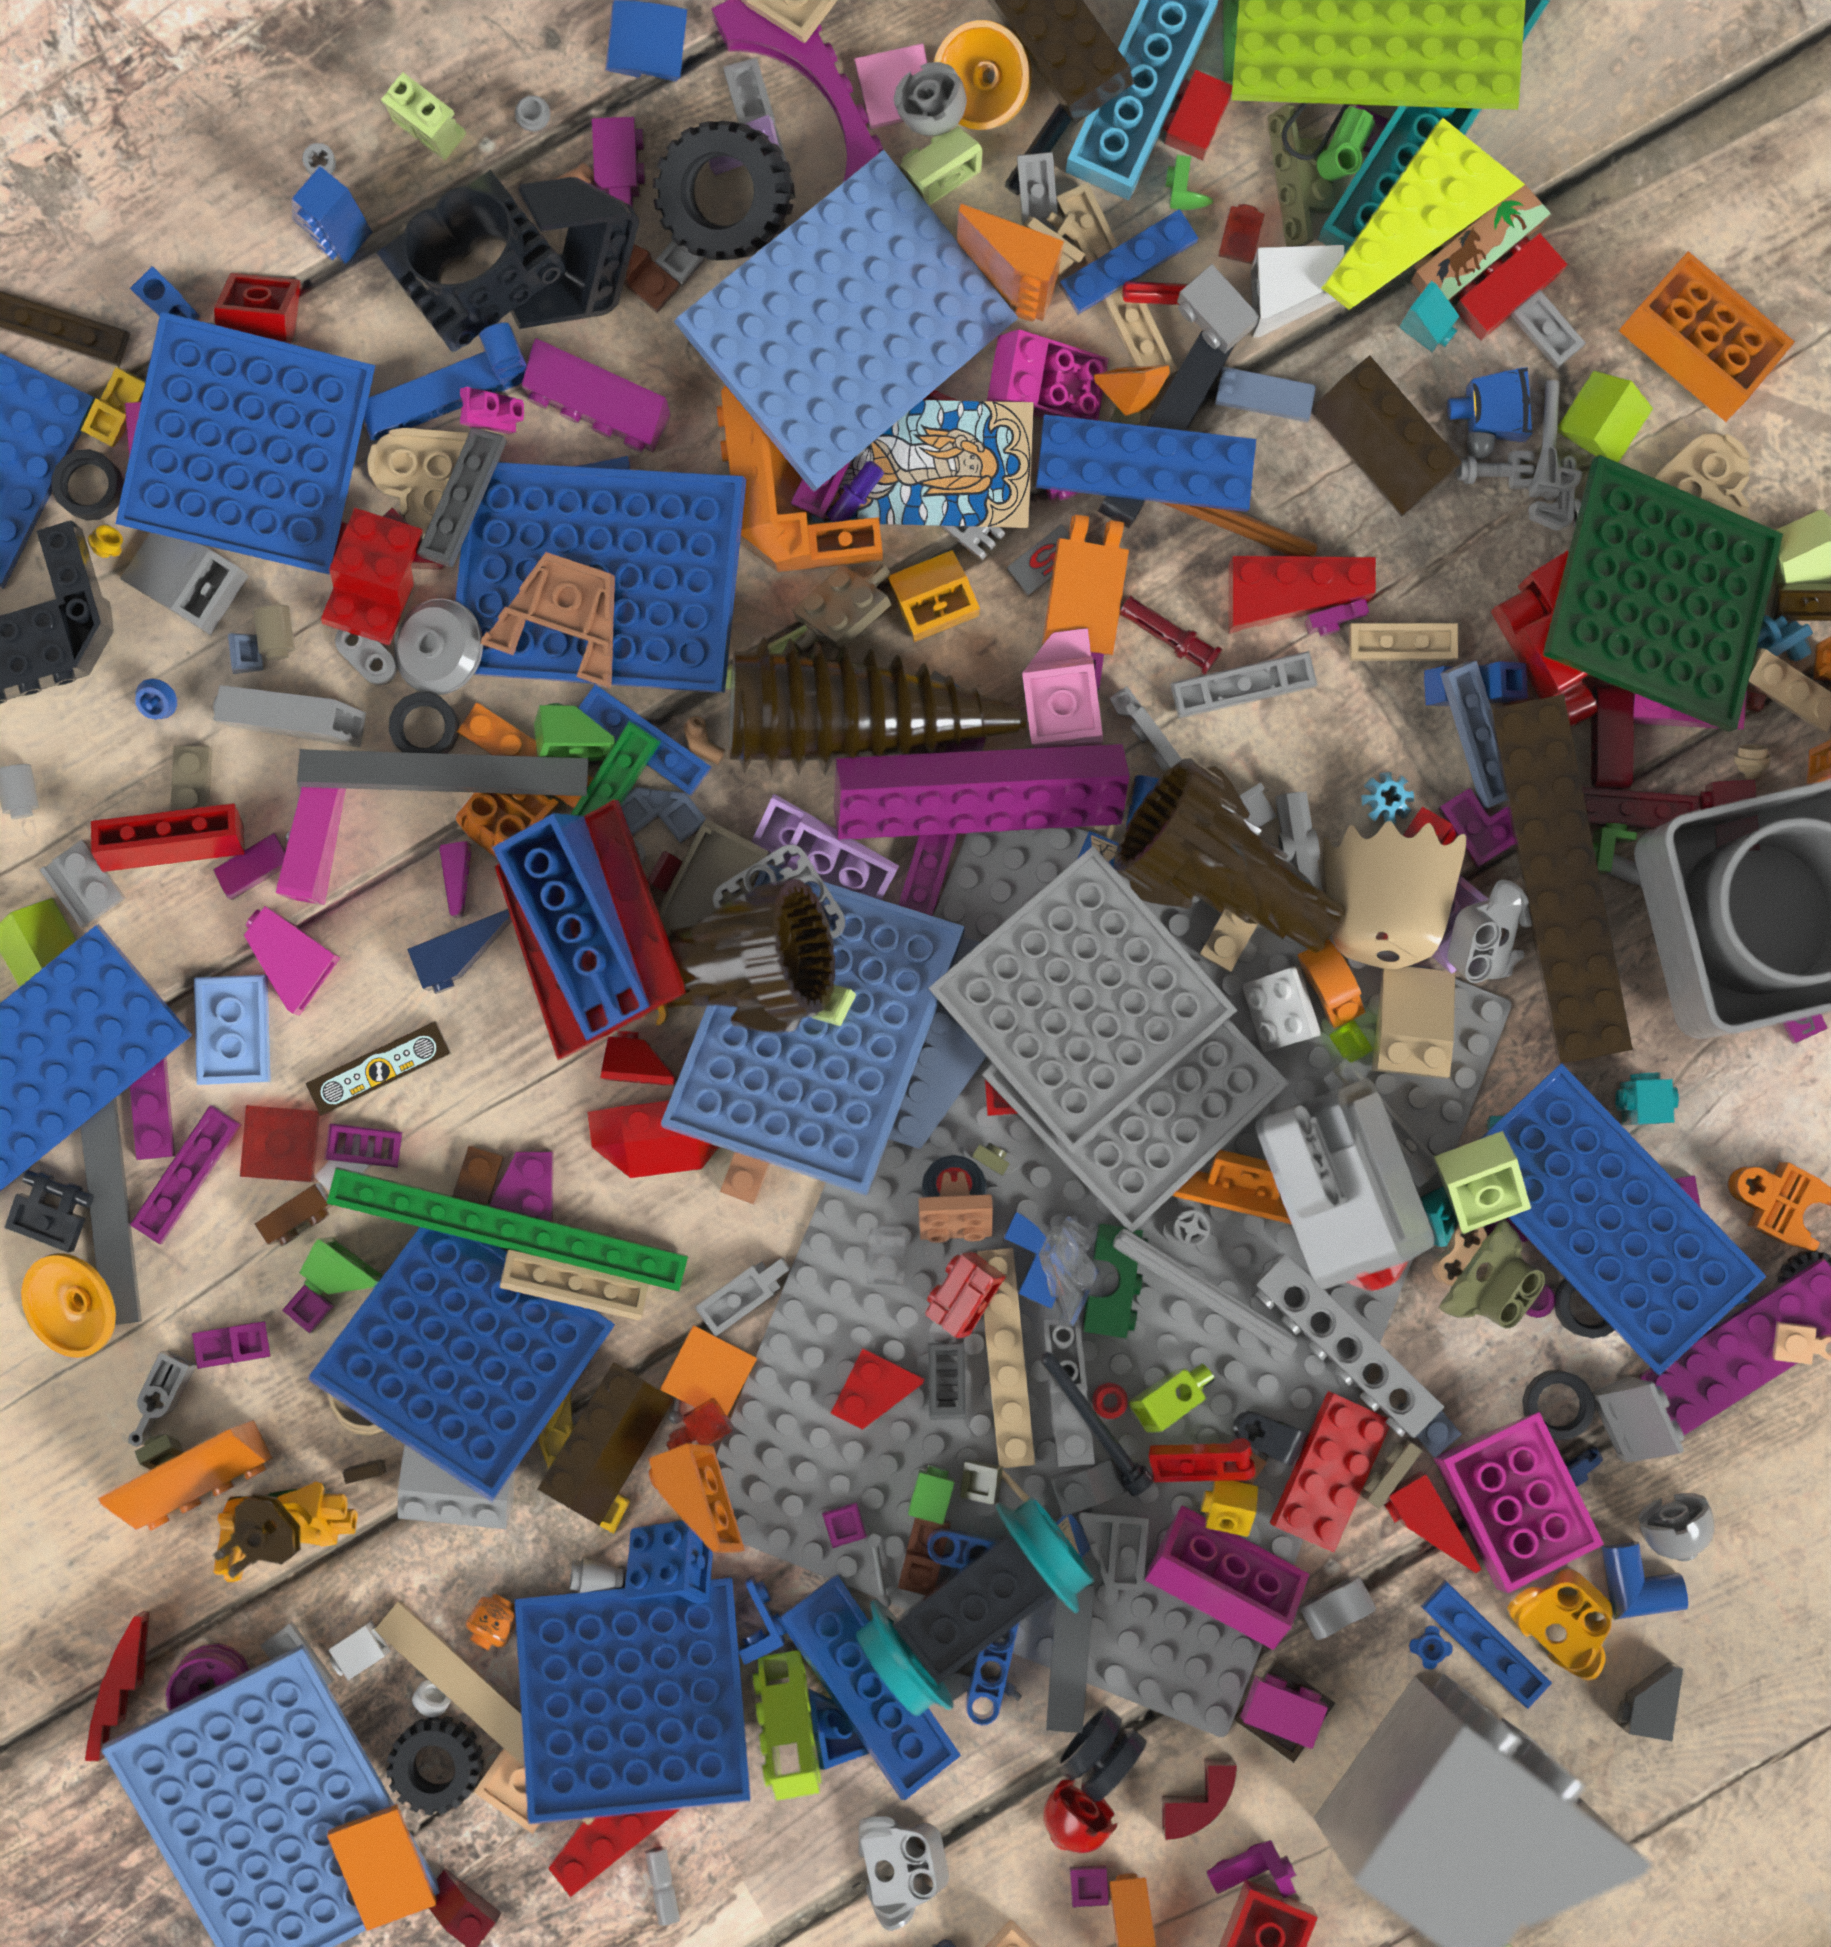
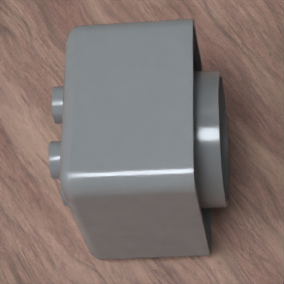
(1739, 928)

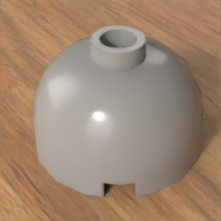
(931, 99)
(1678, 1528)

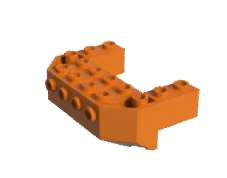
(770, 522)

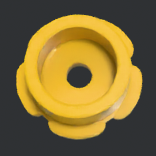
(106, 541)

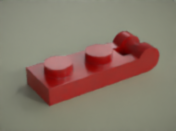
(1202, 1462)

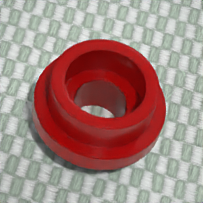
(1109, 1412)

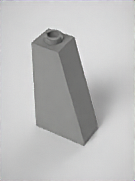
(289, 715)

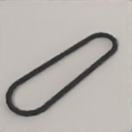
(1324, 141)

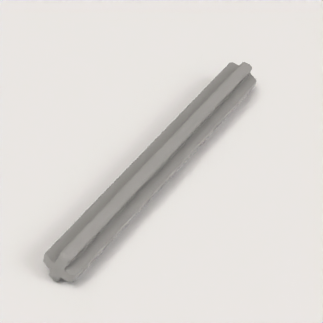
(1205, 1292)

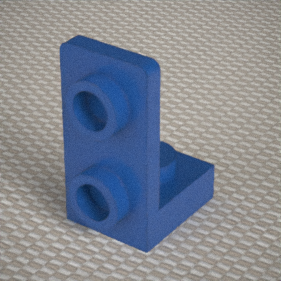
(758, 1643)

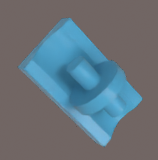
(1782, 636)

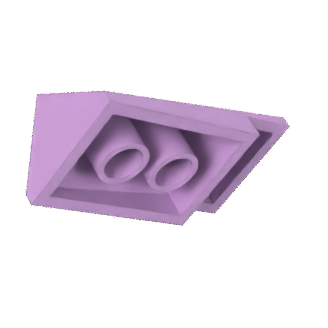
(836, 861)

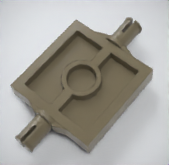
(841, 607)

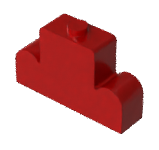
(1526, 632)

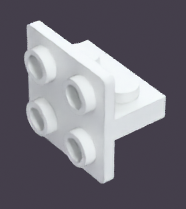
(1281, 1009)

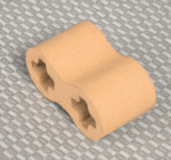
(1457, 1252)

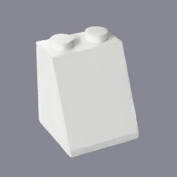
(1289, 283)

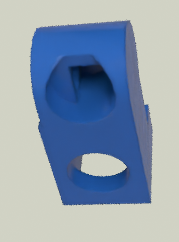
(161, 295)

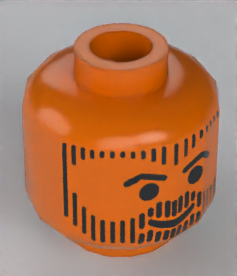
(492, 1622)

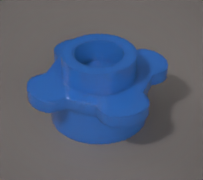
(1441, 1647)

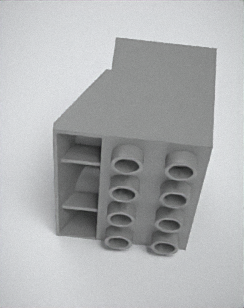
(1468, 1823)

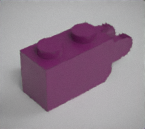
(616, 157)

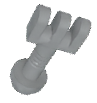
(1513, 469)

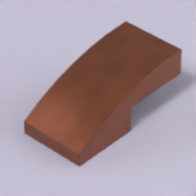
(919, 1569)

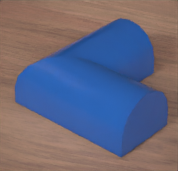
(1639, 1595)

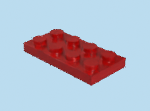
(1330, 1472)

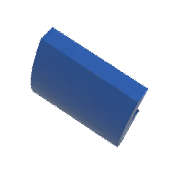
(646, 39)

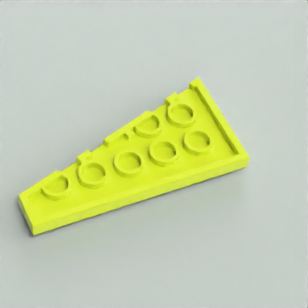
(1431, 201)

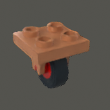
(954, 1201)

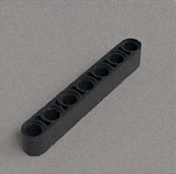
(1175, 411)

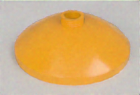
(975, 51)
(68, 1305)

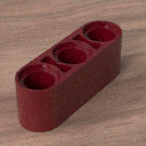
(1612, 738)

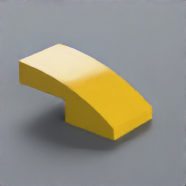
(108, 415)

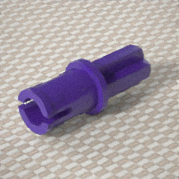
(856, 492)

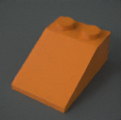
(696, 1490)

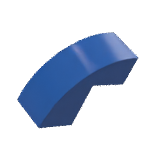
(1501, 681)
(1028, 1235)

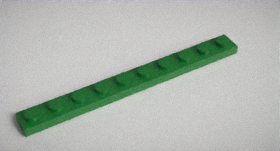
(507, 1229)

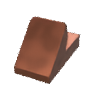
(649, 280)

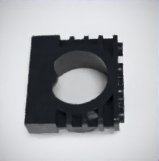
(447, 235)

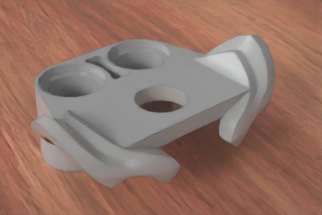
(1476, 934)
(897, 1898)

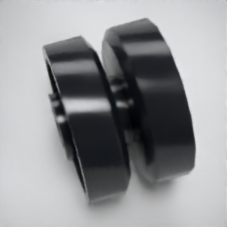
(1101, 1754)

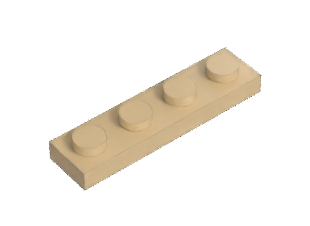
(573, 1285)

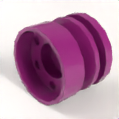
(198, 1665)

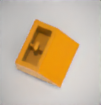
(934, 596)

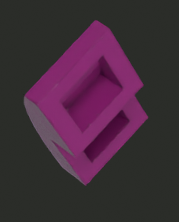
(231, 1345)

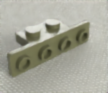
(1298, 181)

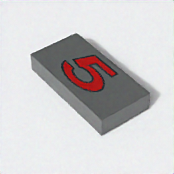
(1036, 565)

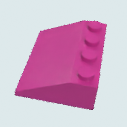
(1518, 1502)

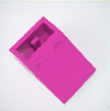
(1048, 374)

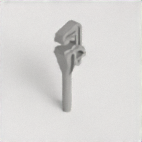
(1552, 476)

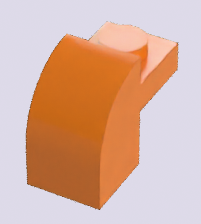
(1333, 983)

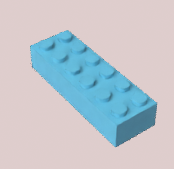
(1124, 130)

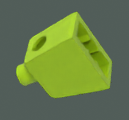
(1159, 1405)

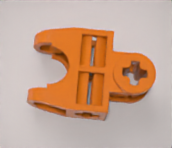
(1780, 1201)

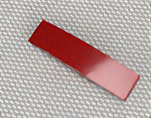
(123, 1674)

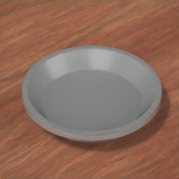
(438, 646)

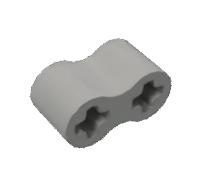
(1337, 1607)

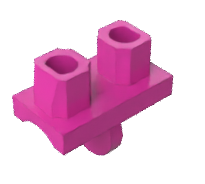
(490, 410)

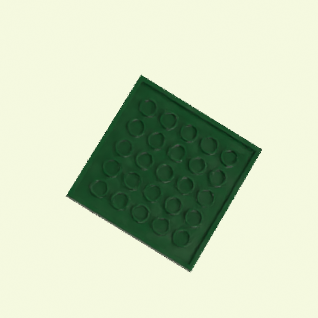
(1663, 594)

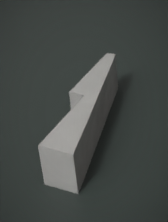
(750, 95)

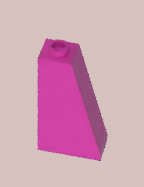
(311, 845)

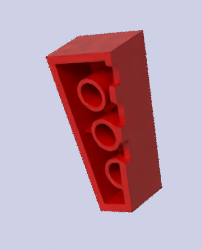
(1293, 586)
(601, 1844)

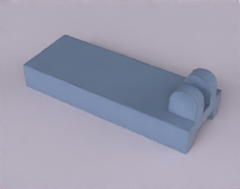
(1265, 394)

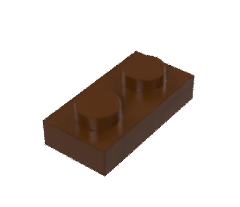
(478, 1175)

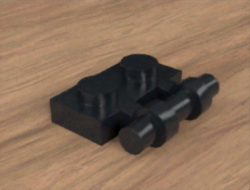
(44, 1221)

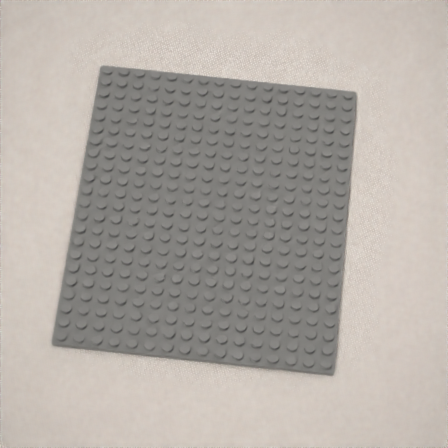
(799, 1460)

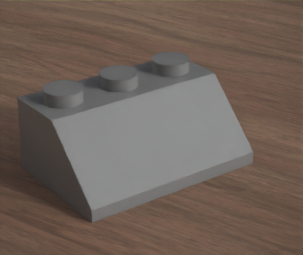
(436, 1496)

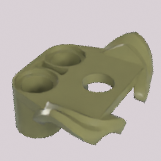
(1506, 1287)

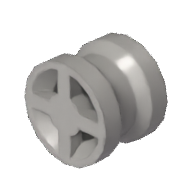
(1198, 1225)

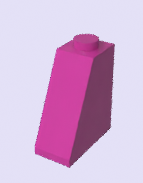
(289, 957)

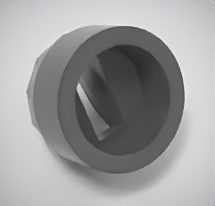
(1480, 444)

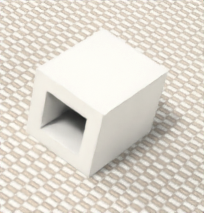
(358, 1651)

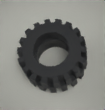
(413, 1786)

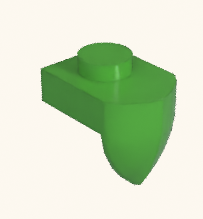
(1177, 180)

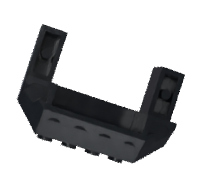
(60, 637)

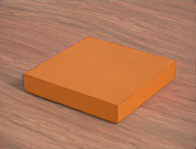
(708, 1369)

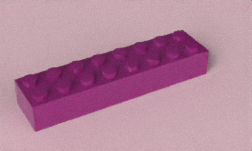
(980, 791)

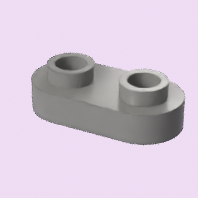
(364, 654)

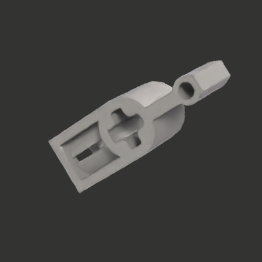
(169, 1378)

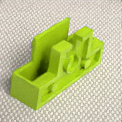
(785, 1721)

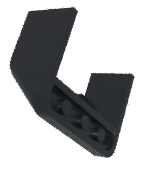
(593, 253)

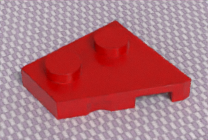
(873, 1389)

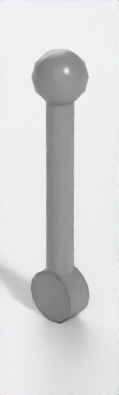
(874, 1541)

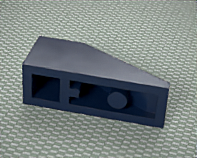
(453, 954)

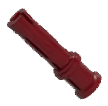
(1183, 642)

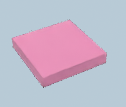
(880, 76)

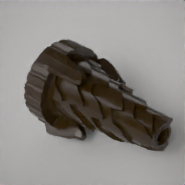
(1196, 842)
(760, 956)

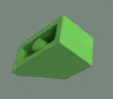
(570, 734)

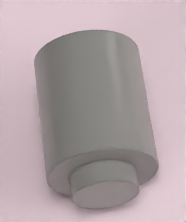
(18, 791)

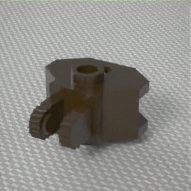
(258, 1536)

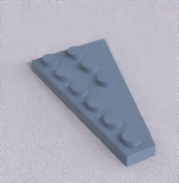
(940, 1074)

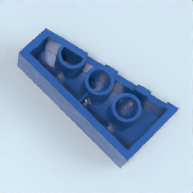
(330, 216)

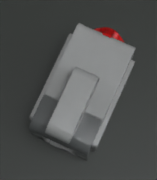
(1346, 1187)

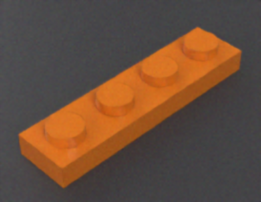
(502, 739)

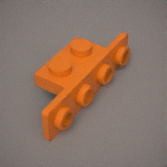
(1237, 1185)

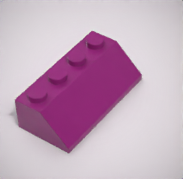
(595, 397)

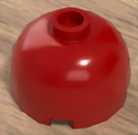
(1076, 1820)

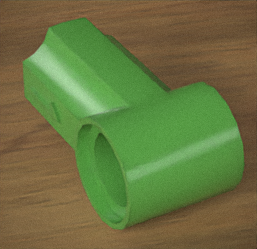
(1347, 145)

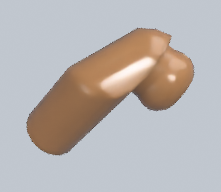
(698, 741)

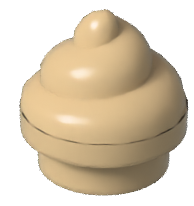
(1752, 760)

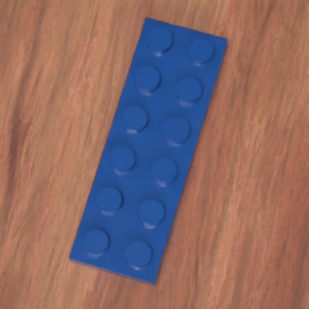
(1146, 463)
(903, 1745)

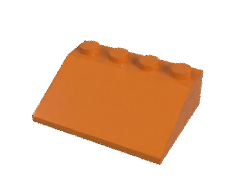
(1013, 258)
(1707, 336)
(189, 1476)

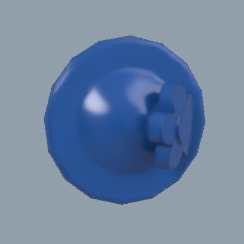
(155, 699)

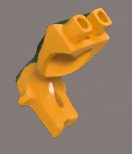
(312, 1506)

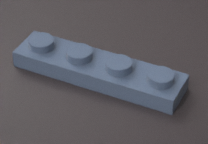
(1472, 718)

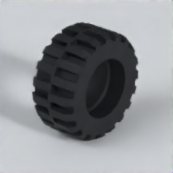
(677, 190)

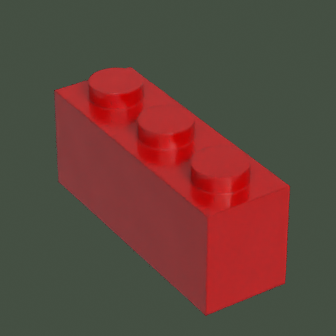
(1509, 285)

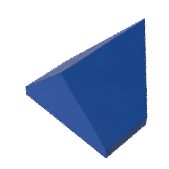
(832, 1733)

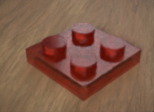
(279, 1143)

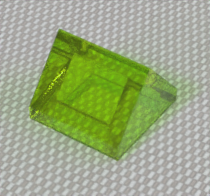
(1351, 1041)

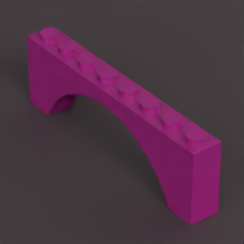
(752, 33)

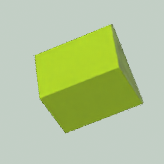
(1605, 416)
(33, 938)

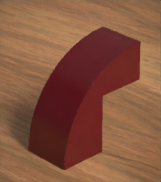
(1190, 1814)

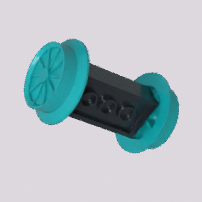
(973, 1607)

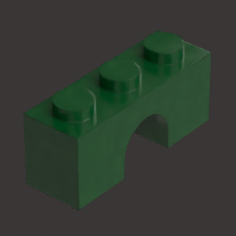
(1113, 1313)

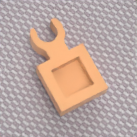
(1798, 1343)

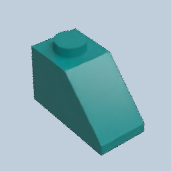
(1431, 319)

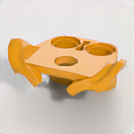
(1582, 1647)

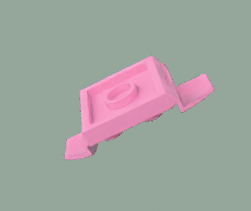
(1063, 693)

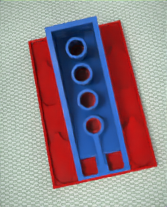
(586, 925)

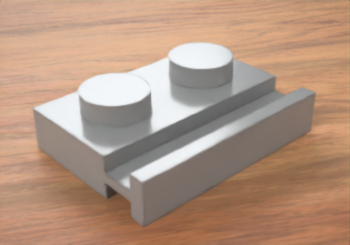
(82, 884)

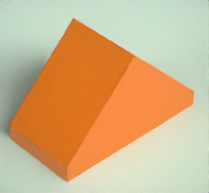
(1133, 387)

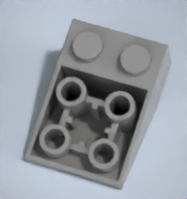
(185, 579)
(1638, 1420)

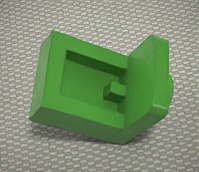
(1604, 844)

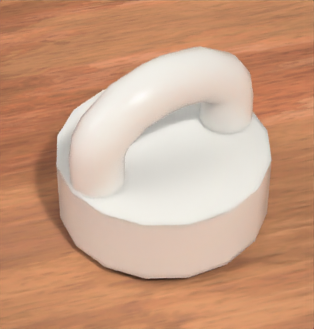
(430, 1700)

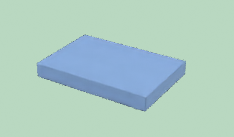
(232, 1029)

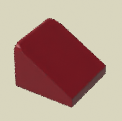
(664, 871)

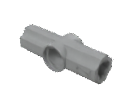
(1297, 836)

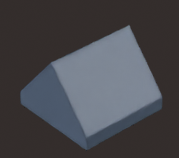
(244, 653)

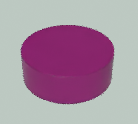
(1543, 1303)

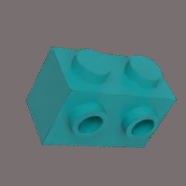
(1647, 1099)

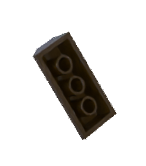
(1386, 435)
(605, 1444)

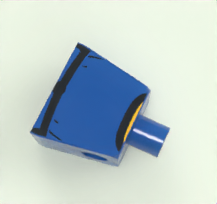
(1496, 405)

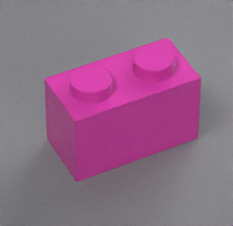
(1284, 1710)

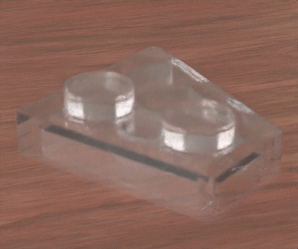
(1068, 1273)

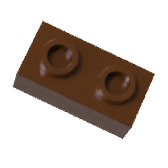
(284, 1221)

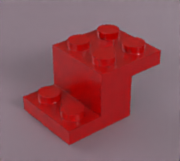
(371, 576)

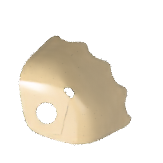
(1393, 889)

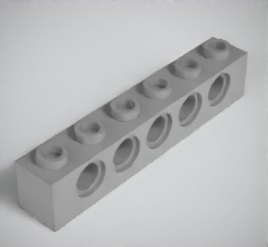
(1419, 1404)

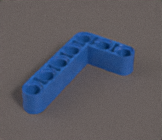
(438, 392)
(998, 1652)

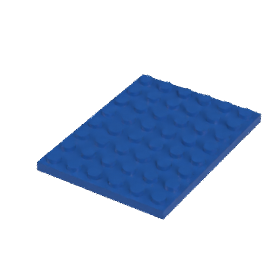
(660, 535)

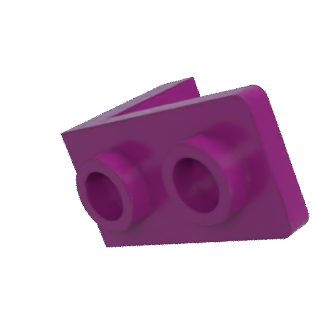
(1254, 1861)

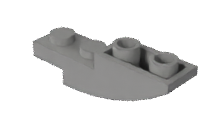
(1071, 1432)

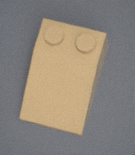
(1415, 1022)

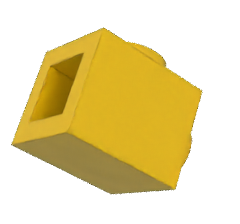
(1230, 1507)

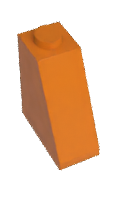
(1131, 1911)

